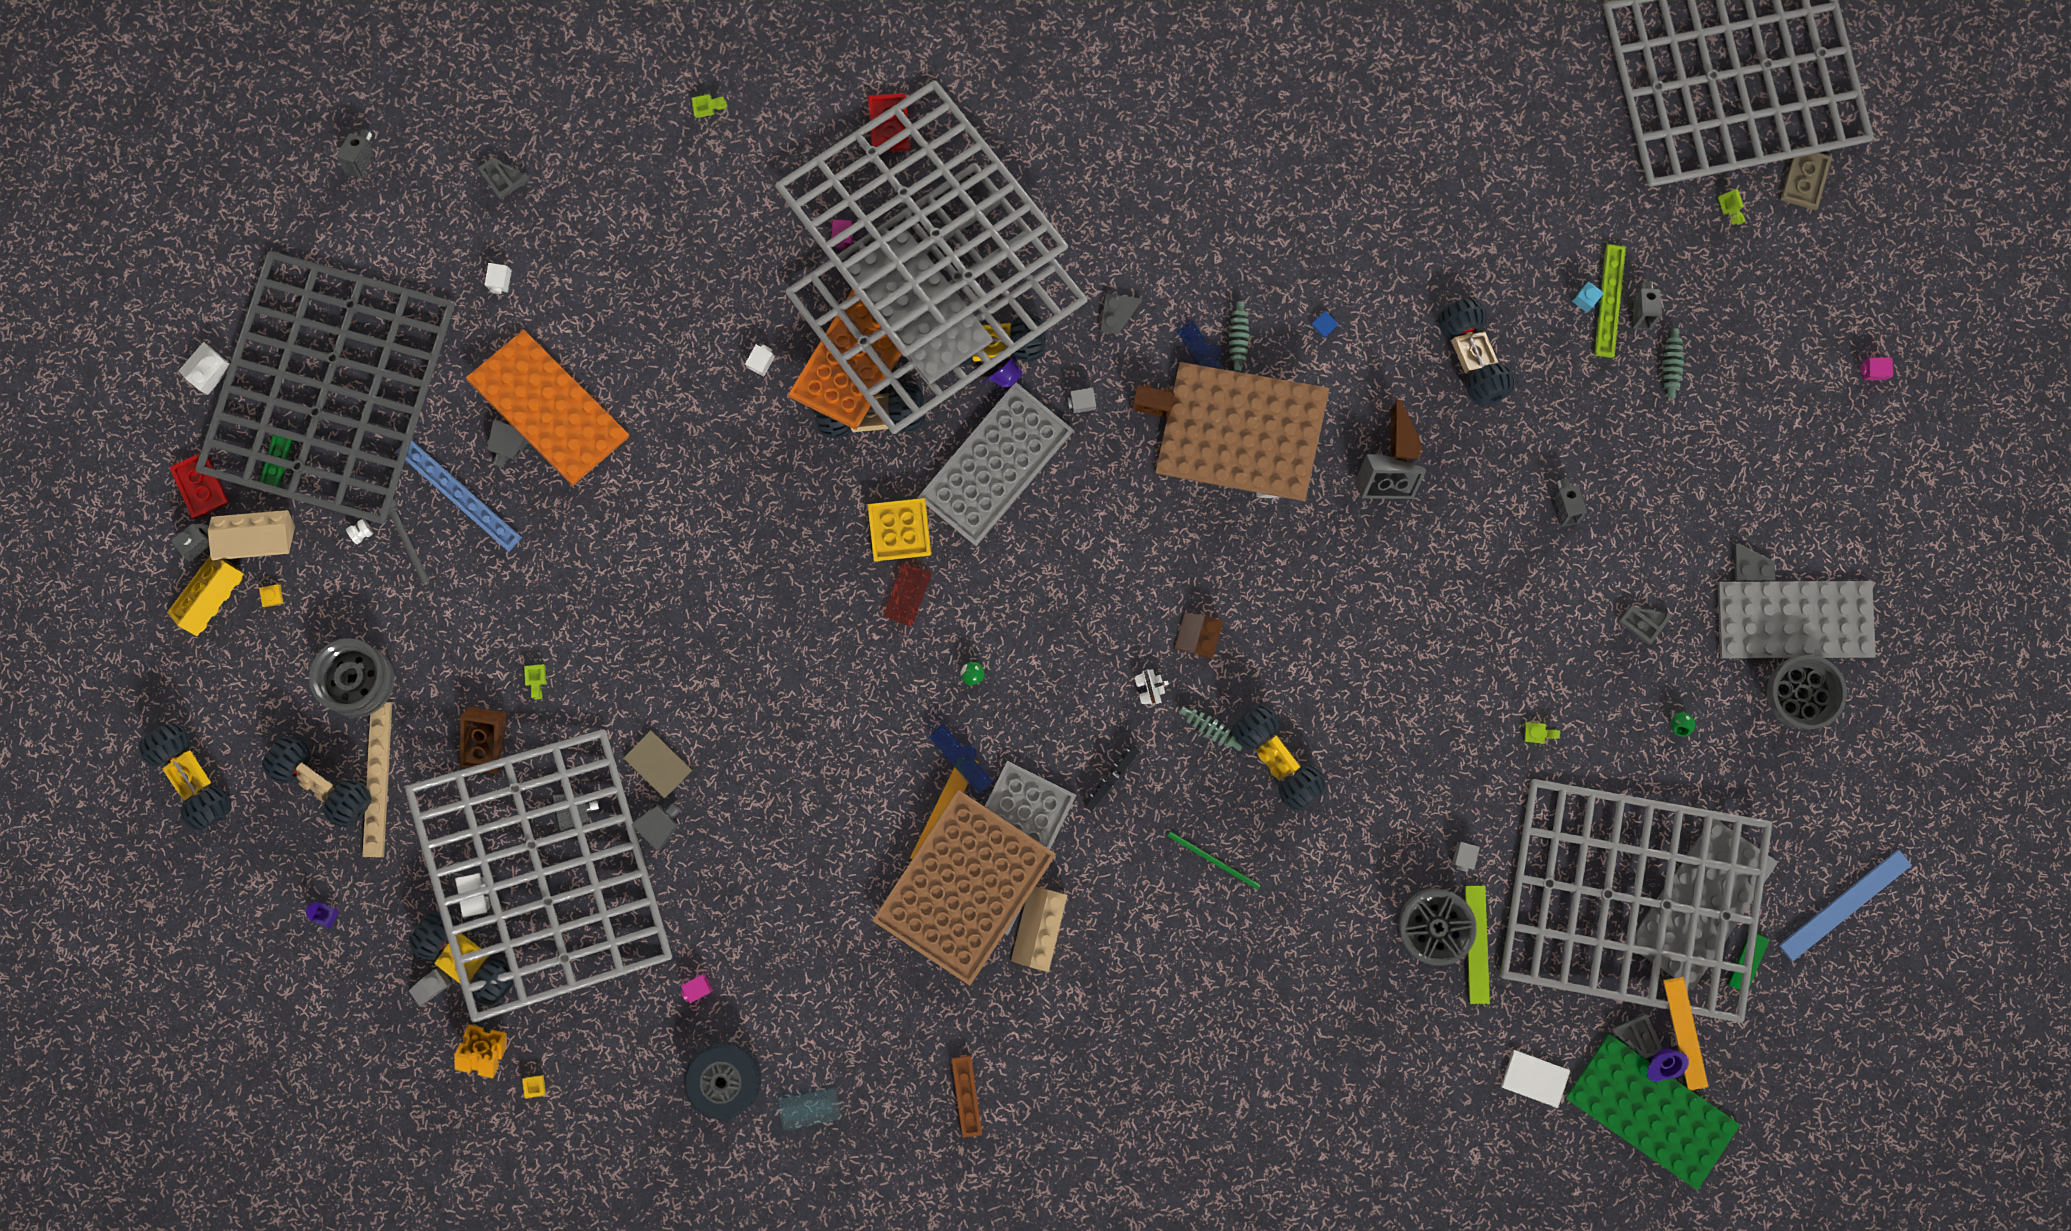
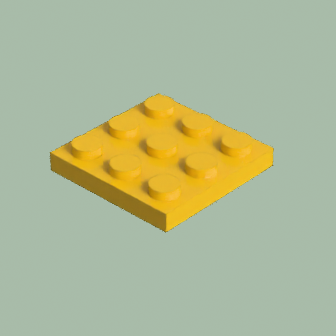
(899, 529)

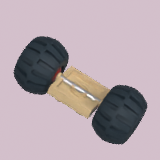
(1489, 378)
(892, 405)
(289, 761)

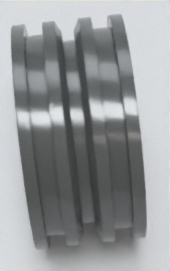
(326, 669)
(1426, 951)

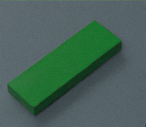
(272, 473)
(1760, 947)

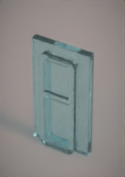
(809, 1109)

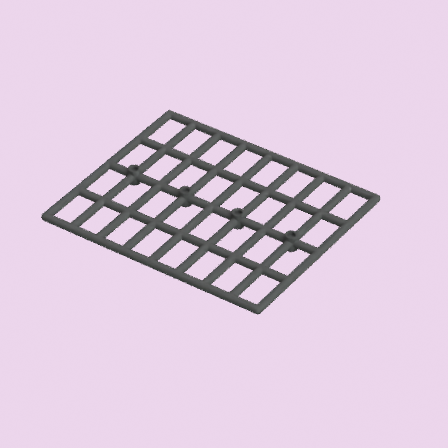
(316, 412)

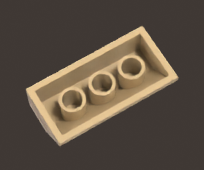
(250, 535)
(1039, 929)

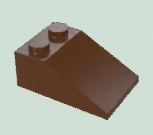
(1403, 437)
(481, 737)

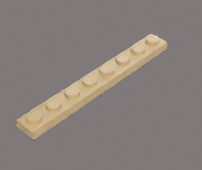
(377, 781)

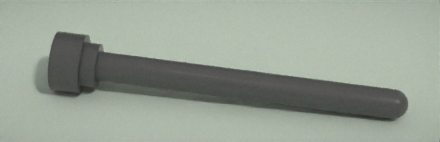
(407, 542)

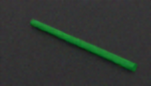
(1215, 861)

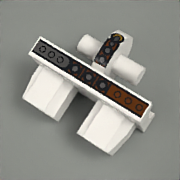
(1154, 687)

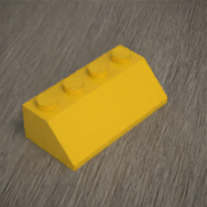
(205, 595)

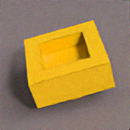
(271, 595)
(534, 1086)

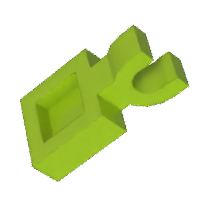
(705, 105)
(1730, 204)
(535, 677)
(1537, 733)

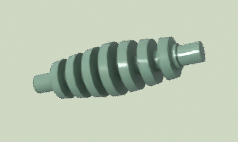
(1239, 336)
(1673, 363)
(1211, 728)

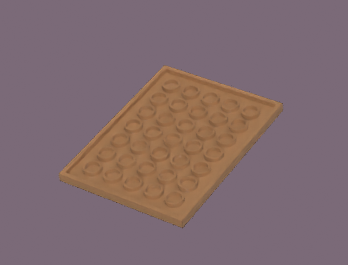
(1243, 431)
(964, 887)

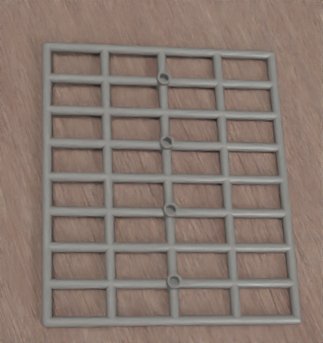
(1712, 75)
(936, 234)
(865, 342)
(531, 845)
(1664, 904)

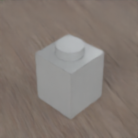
(1082, 400)
(1465, 856)

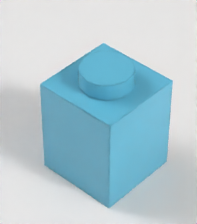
(1587, 297)

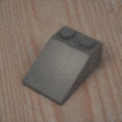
(1388, 478)

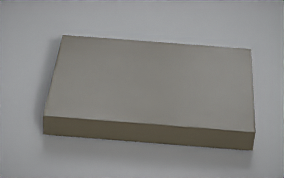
(1806, 180)
(658, 764)

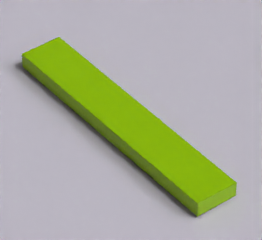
(1610, 301)
(1478, 954)

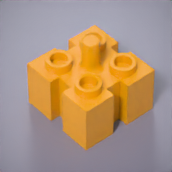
(480, 1051)

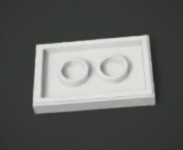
(1535, 1078)

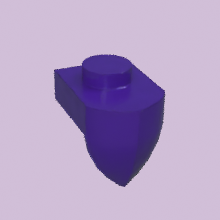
(321, 914)

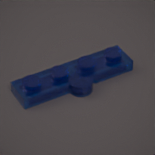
(1202, 352)
(961, 758)

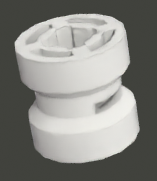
(359, 531)

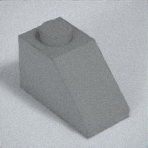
(430, 986)

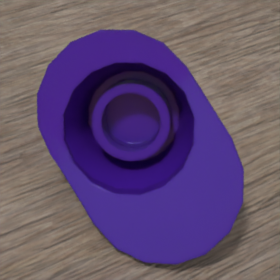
(1006, 375)
(1667, 1065)

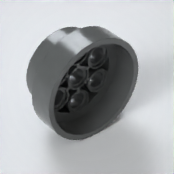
(1828, 683)

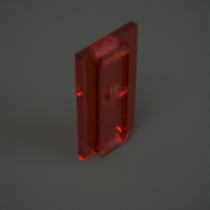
(907, 594)

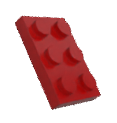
(878, 105)
(199, 491)

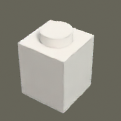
(497, 278)
(760, 359)

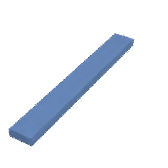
(461, 497)
(1845, 905)

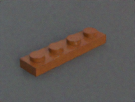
(966, 1096)

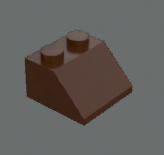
(1153, 401)
(1198, 635)

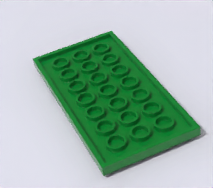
(1654, 1117)

